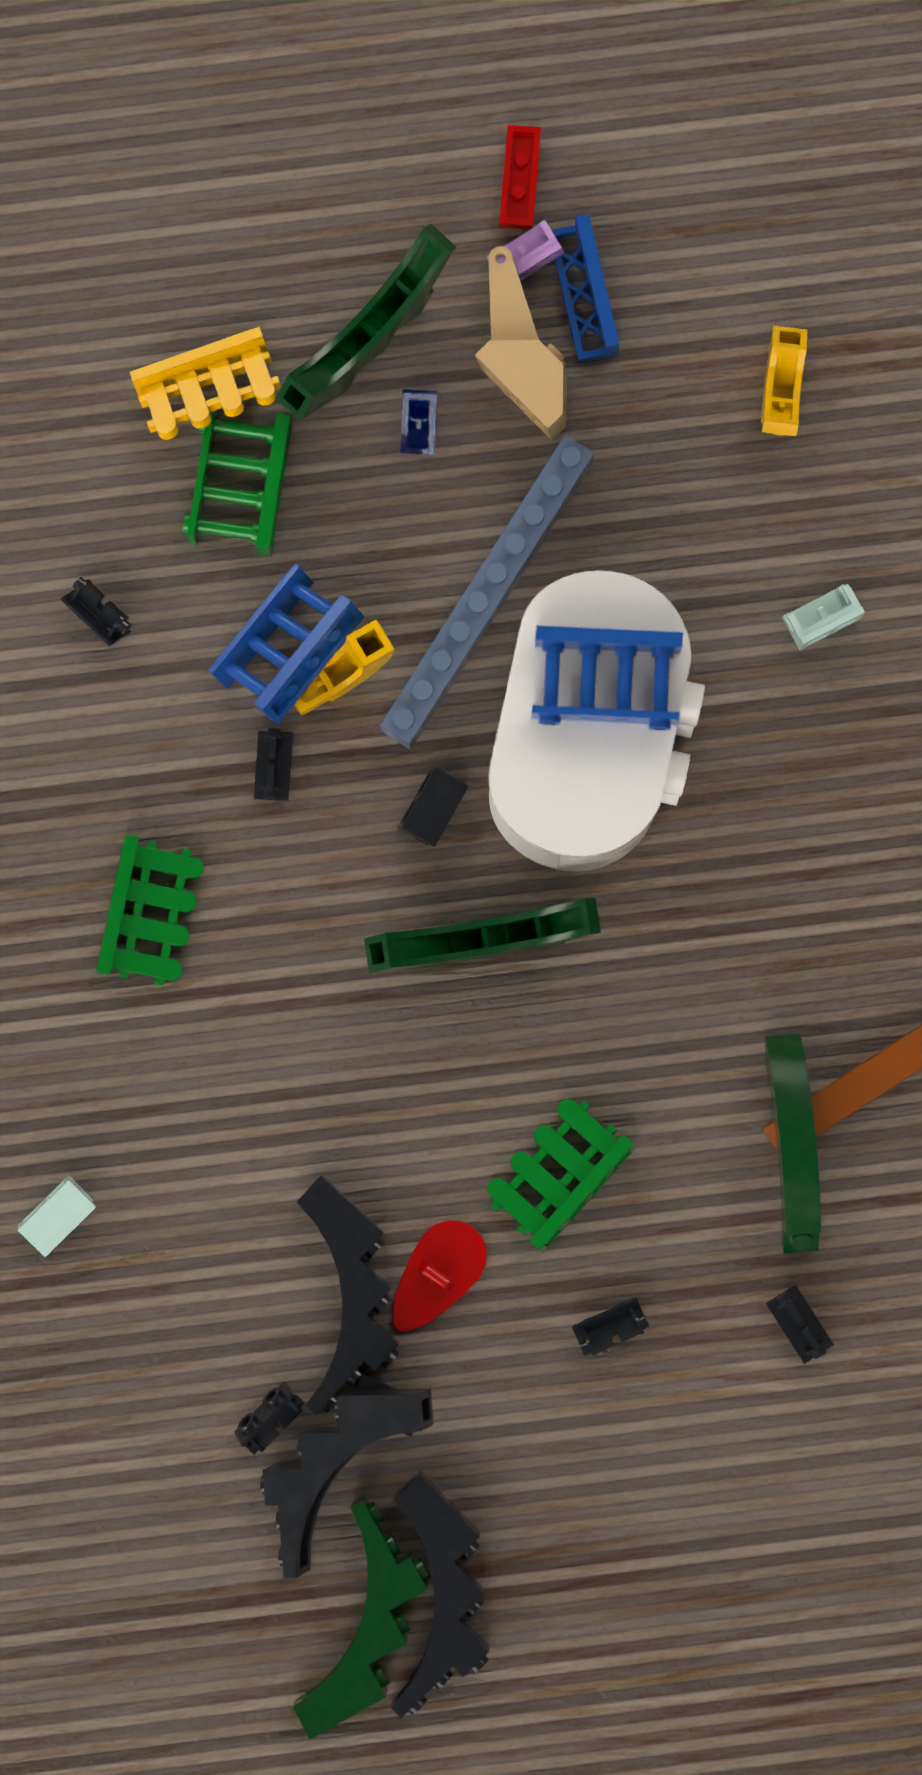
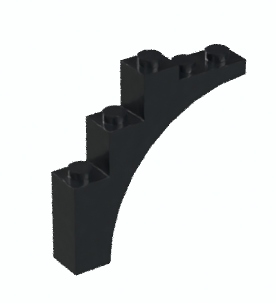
(361, 1337)
(324, 1451)
(452, 1640)

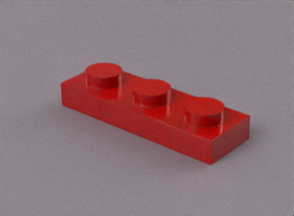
(520, 177)

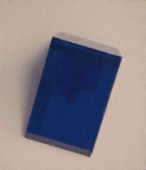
(419, 421)

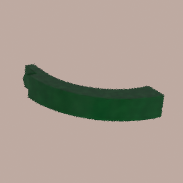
(795, 1143)

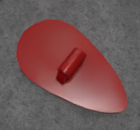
(438, 1273)

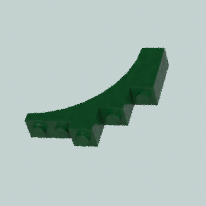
(371, 330)
(482, 938)
(355, 1680)

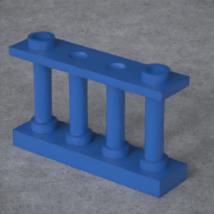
(626, 645)
(307, 661)

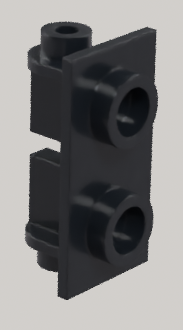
(104, 620)
(273, 765)
(622, 1320)
(800, 1324)
(256, 1428)

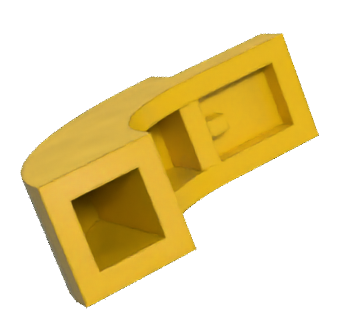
(783, 381)

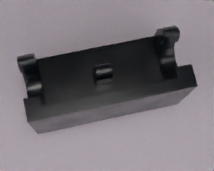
(432, 807)

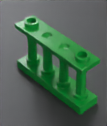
(265, 500)

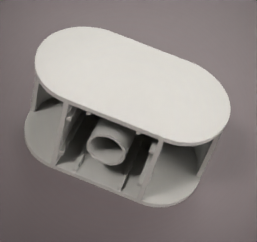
(589, 788)

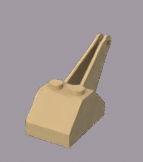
(516, 357)

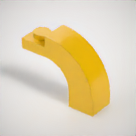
(351, 665)

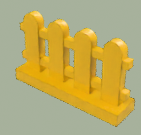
(200, 367)

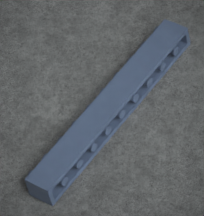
(487, 592)

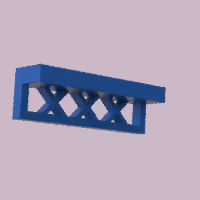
(597, 289)

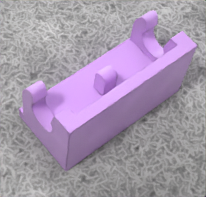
(533, 250)

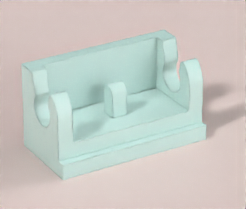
(823, 616)
(56, 1216)

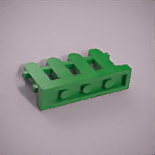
(149, 894)
(568, 1203)

